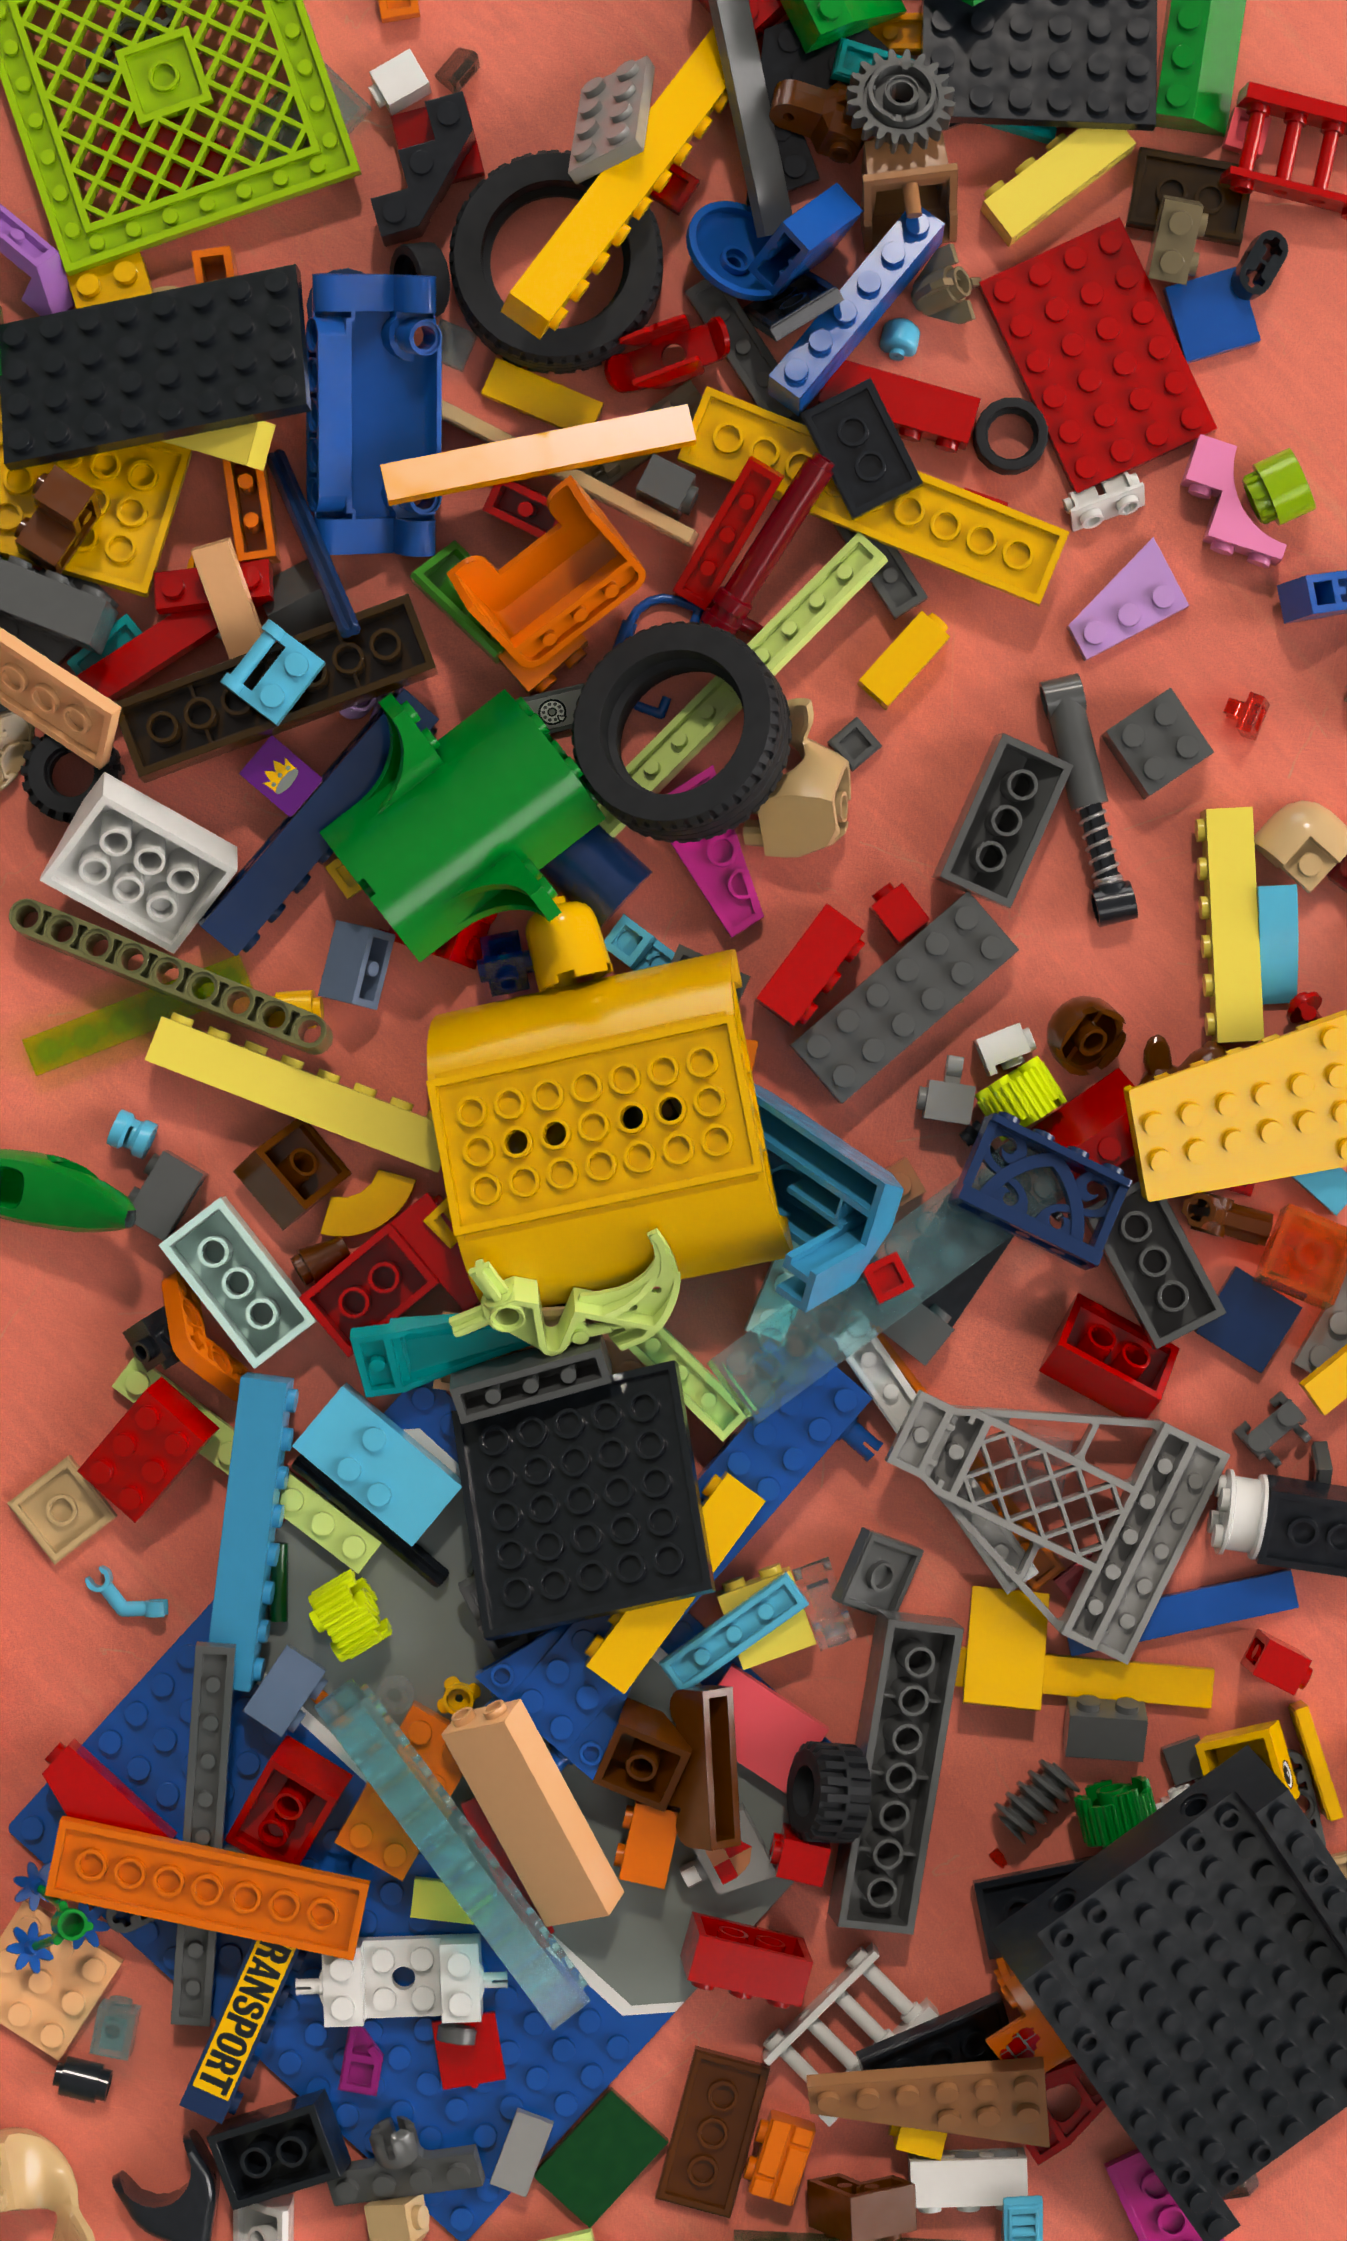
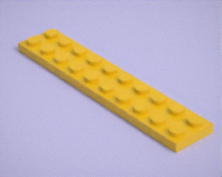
(930, 522)

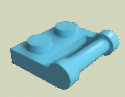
(282, 682)

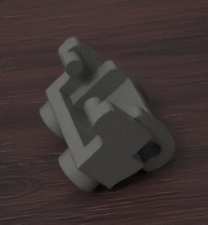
(1273, 1429)

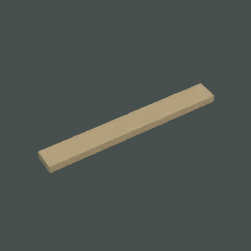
(592, 486)

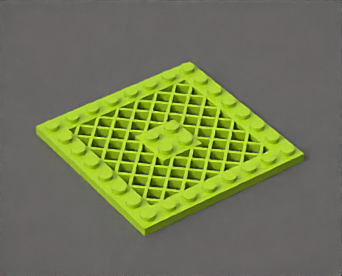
(163, 83)

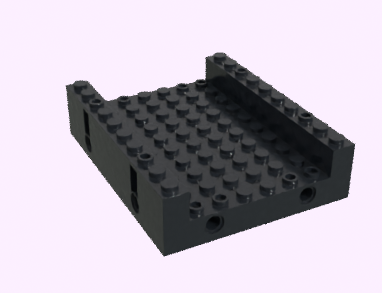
(1201, 1981)

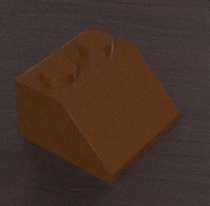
(292, 1172)
(643, 1756)

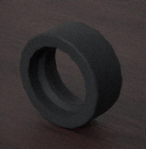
(424, 259)
(1031, 415)

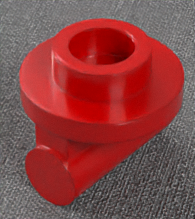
(1304, 1007)

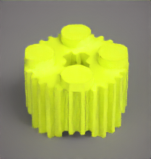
(1025, 1093)
(348, 1615)

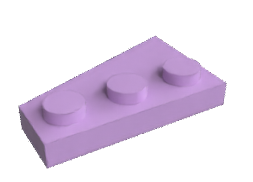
(1129, 604)

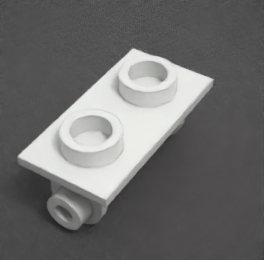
(1121, 497)

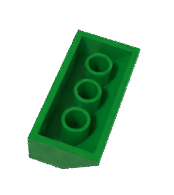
(1198, 64)

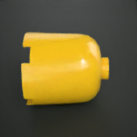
(567, 946)

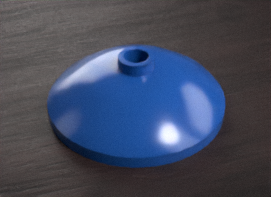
(724, 245)

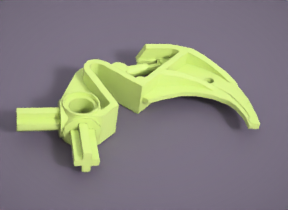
(626, 1312)

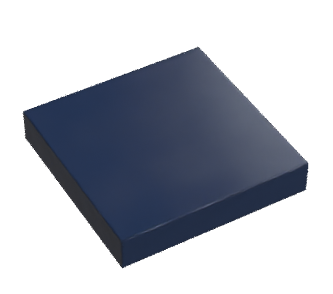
(1253, 1322)

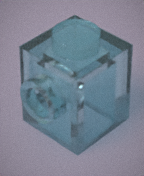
(115, 2028)

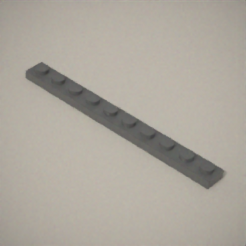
(752, 365)
(204, 1819)

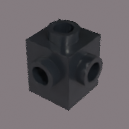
(152, 1341)

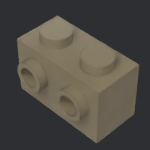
(1174, 240)

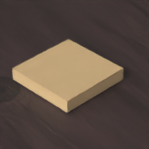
(62, 1509)

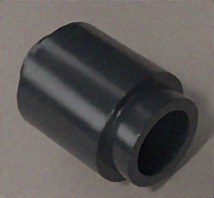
(82, 2079)

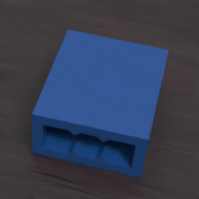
(805, 239)

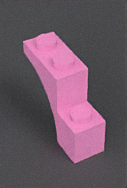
(1229, 527)

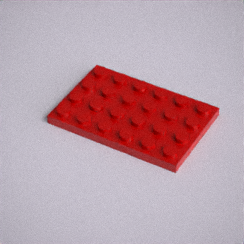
(1097, 356)

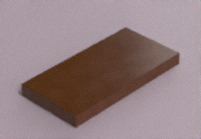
(712, 2131)

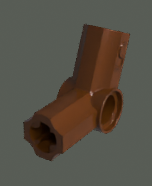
(1223, 1217)

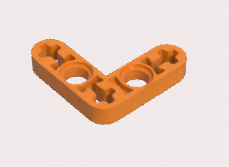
(190, 1340)

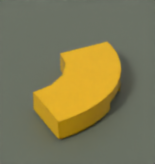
(369, 1208)

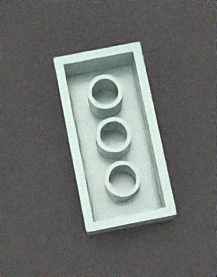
(238, 1281)

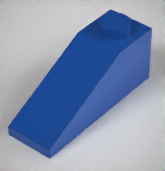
(1313, 597)

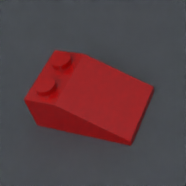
(289, 1804)

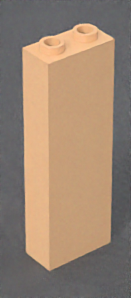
(532, 1812)

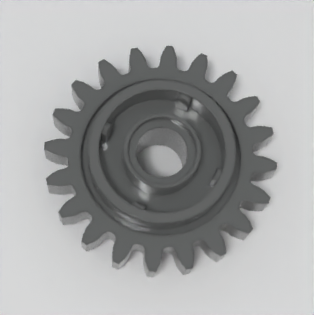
(925, 94)

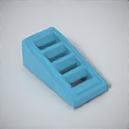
(1022, 2218)

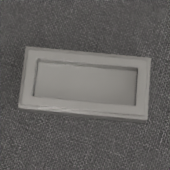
(521, 2152)

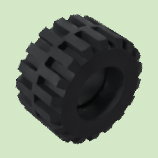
(39, 781)
(828, 1792)

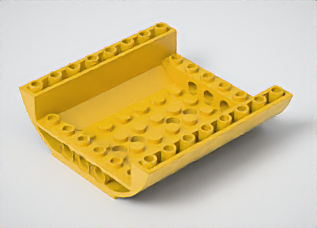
(582, 1060)

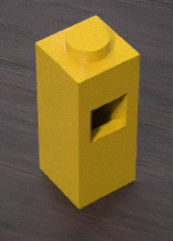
(904, 658)

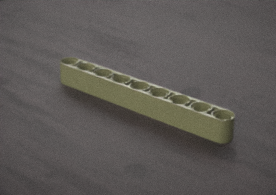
(154, 967)

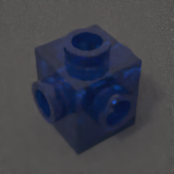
(502, 970)

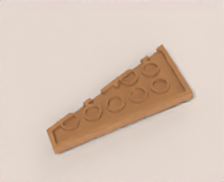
(968, 2099)

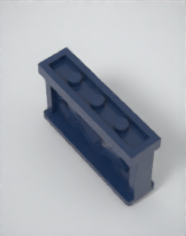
(989, 1205)

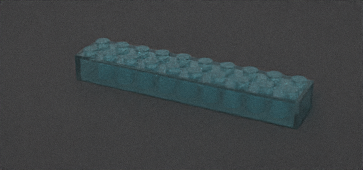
(935, 1246)
(454, 1851)

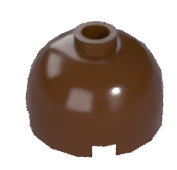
(1085, 1034)

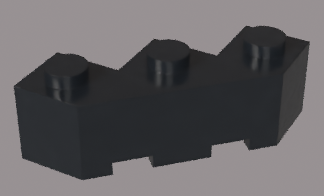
(427, 170)

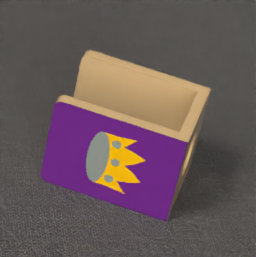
(281, 776)

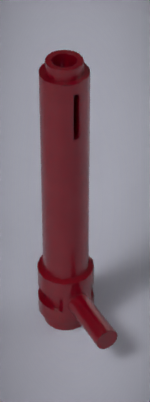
(735, 599)

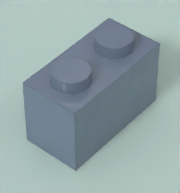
(356, 964)
(286, 1690)

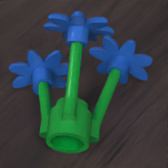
(66, 1922)

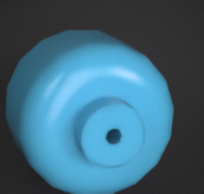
(899, 338)

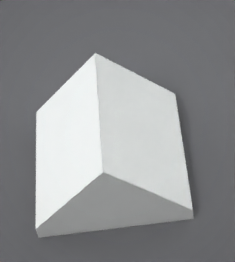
(265, 2220)

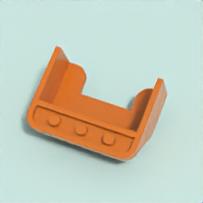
(555, 583)

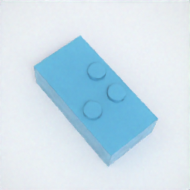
(378, 1464)

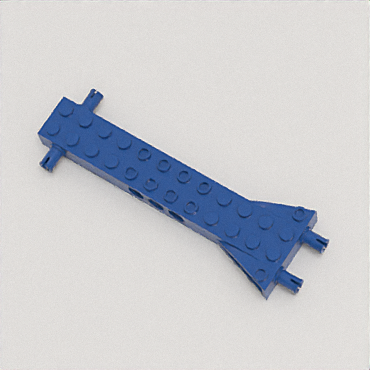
(550, 1674)

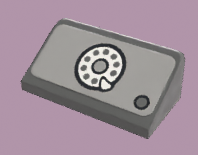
(556, 707)

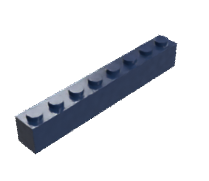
(296, 844)

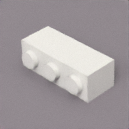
(968, 2178)

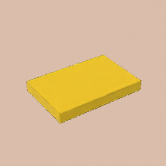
(1005, 1650)

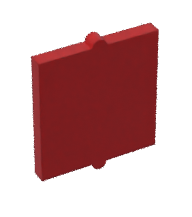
(472, 2063)

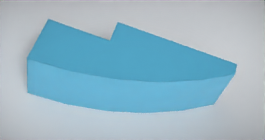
(1278, 942)

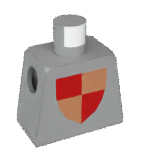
(732, 1866)

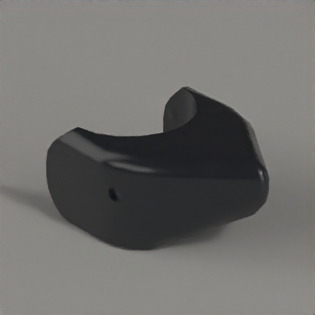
(184, 2213)

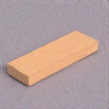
(228, 596)

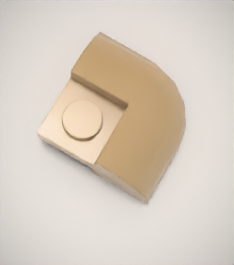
(1303, 842)

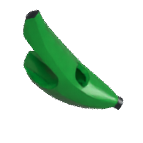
(59, 1195)

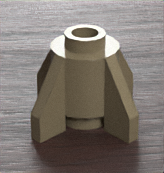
(943, 289)

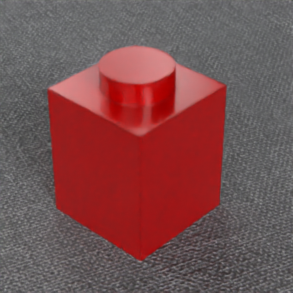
(898, 911)

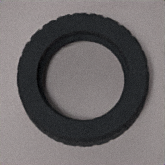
(471, 244)
(627, 676)

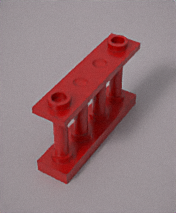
(1297, 113)

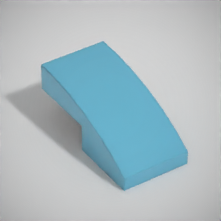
(636, 946)

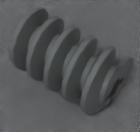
(1035, 1799)

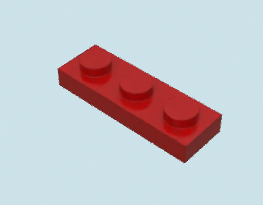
(184, 591)

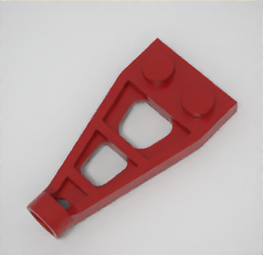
(1066, 2132)

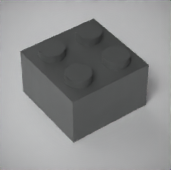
(1157, 743)

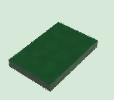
(600, 2157)

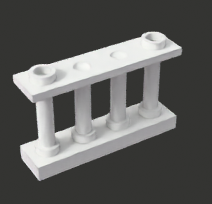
(858, 1963)

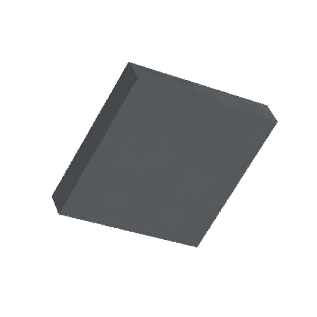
(877, 1573)

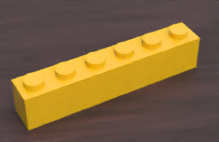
(641, 1631)

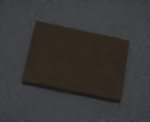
(1191, 179)

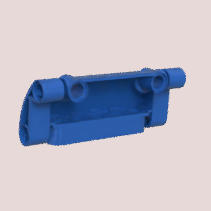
(371, 406)

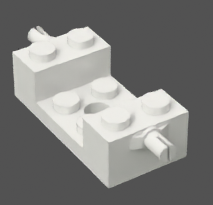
(446, 1980)

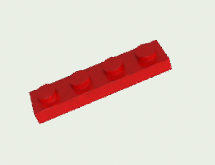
(728, 533)

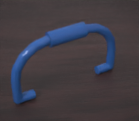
(628, 629)

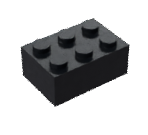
(279, 2149)

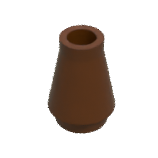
(319, 1259)

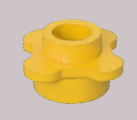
(453, 1688)

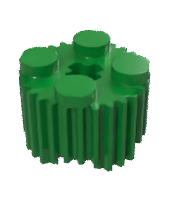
(1113, 1809)

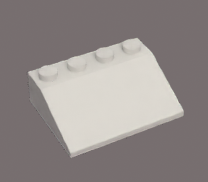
(140, 863)

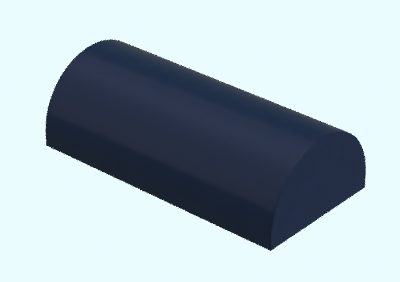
(597, 873)

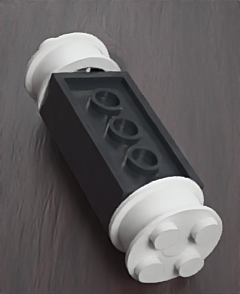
(1281, 1522)

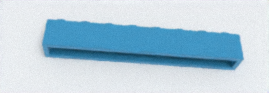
(251, 1521)

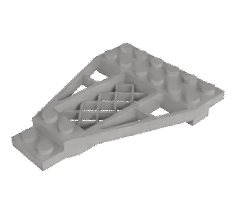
(1143, 1531)

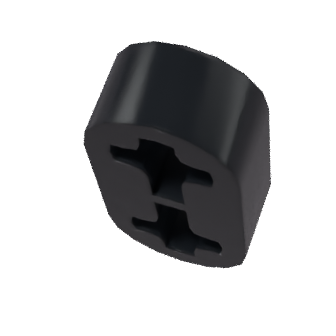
(1265, 269)

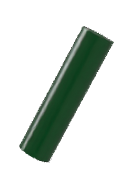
(279, 1609)

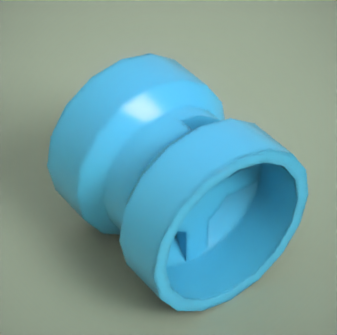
(132, 1134)

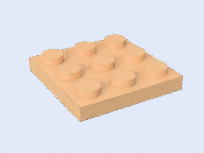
(57, 2000)

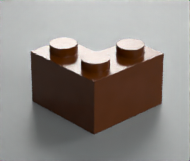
(61, 520)
(861, 2210)

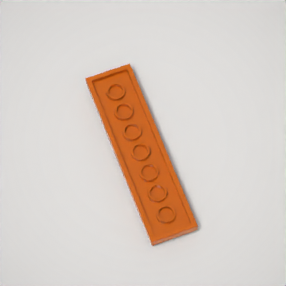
(207, 1887)

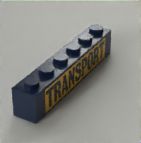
(240, 2028)

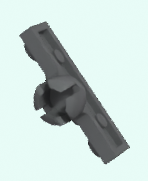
(405, 2167)

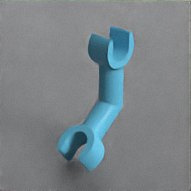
(149, 1608)

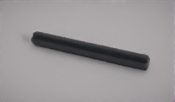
(413, 1555)

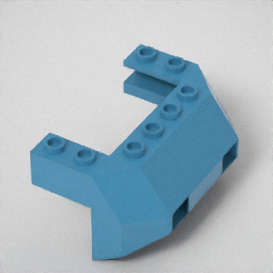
(833, 1201)

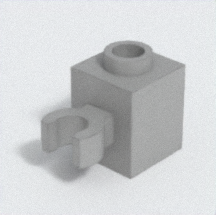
(948, 1098)

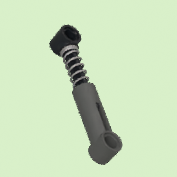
(1066, 711)

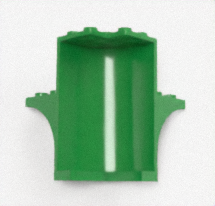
(463, 821)

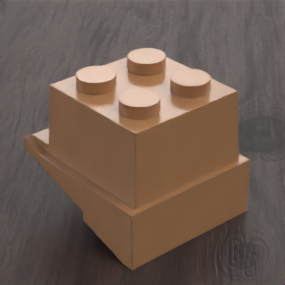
(906, 184)

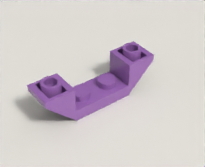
(48, 287)

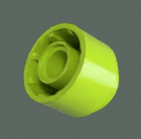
(1278, 489)

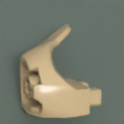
(809, 801)
(40, 2176)

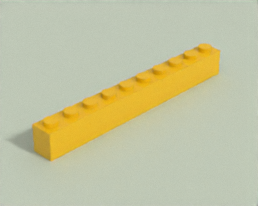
(619, 195)

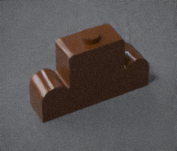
(710, 1778)

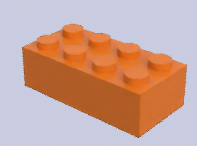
(370, 1826)

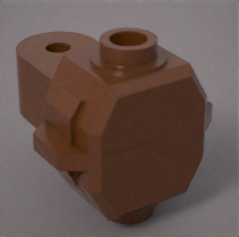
(819, 116)

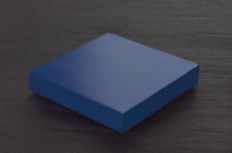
(1210, 316)

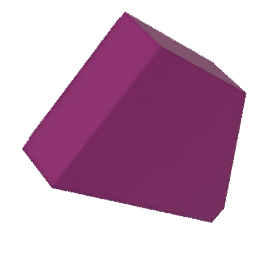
(361, 2063)

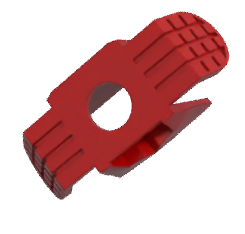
(645, 366)

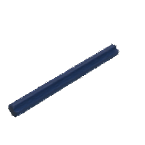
(313, 544)

